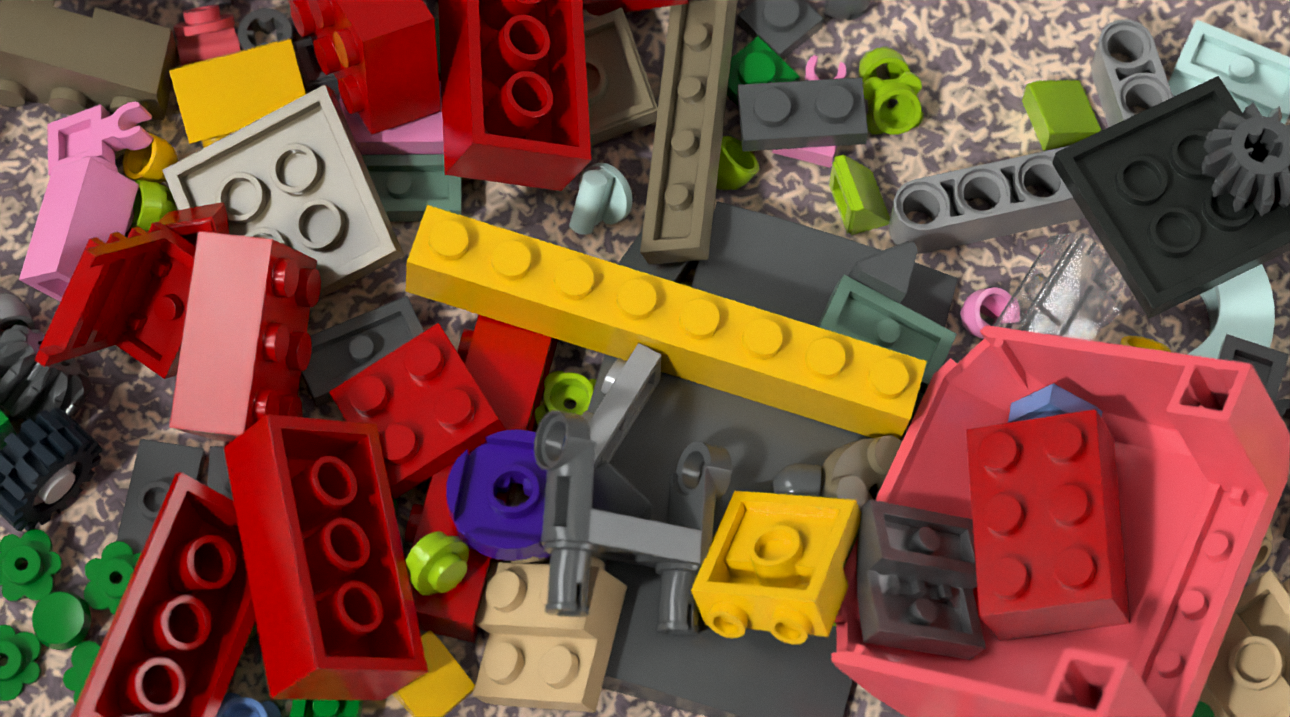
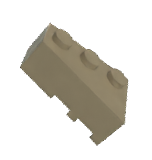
(82, 59)

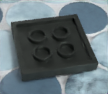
(1158, 211)

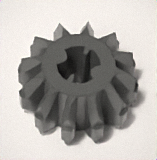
(1231, 162)
(29, 386)

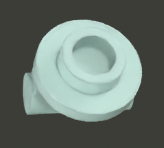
(601, 197)

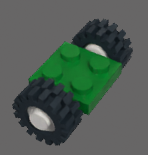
(43, 466)

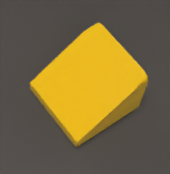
(438, 689)

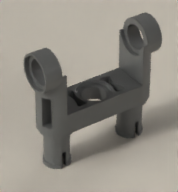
(577, 532)

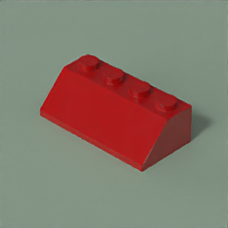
(179, 616)

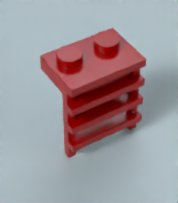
(128, 297)

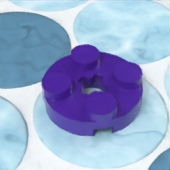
(482, 518)

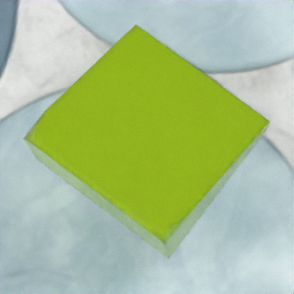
(1059, 112)
(857, 196)

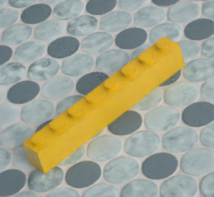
(693, 330)

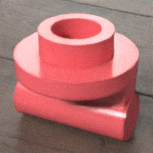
(205, 34)

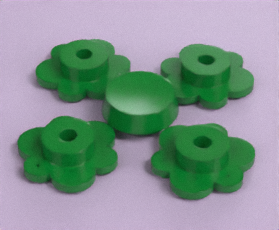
(59, 617)

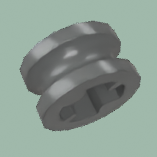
(267, 21)

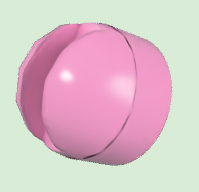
(985, 301)

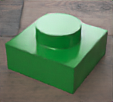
(757, 65)

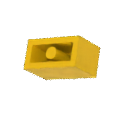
(235, 89)

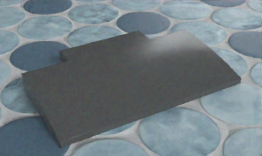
(791, 274)

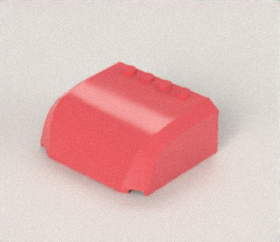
(1196, 491)

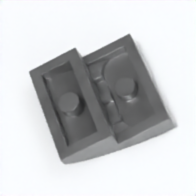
(917, 581)

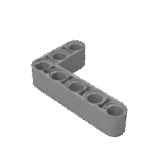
(1005, 181)

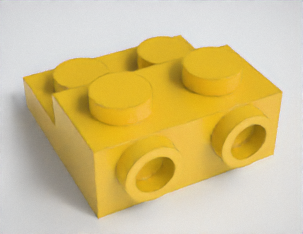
(777, 565)

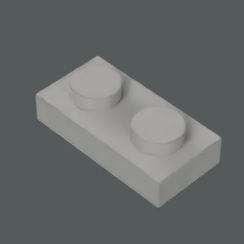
(626, 391)

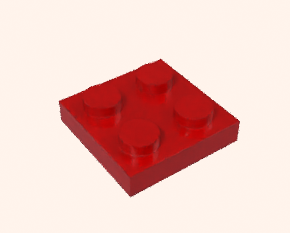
(422, 407)

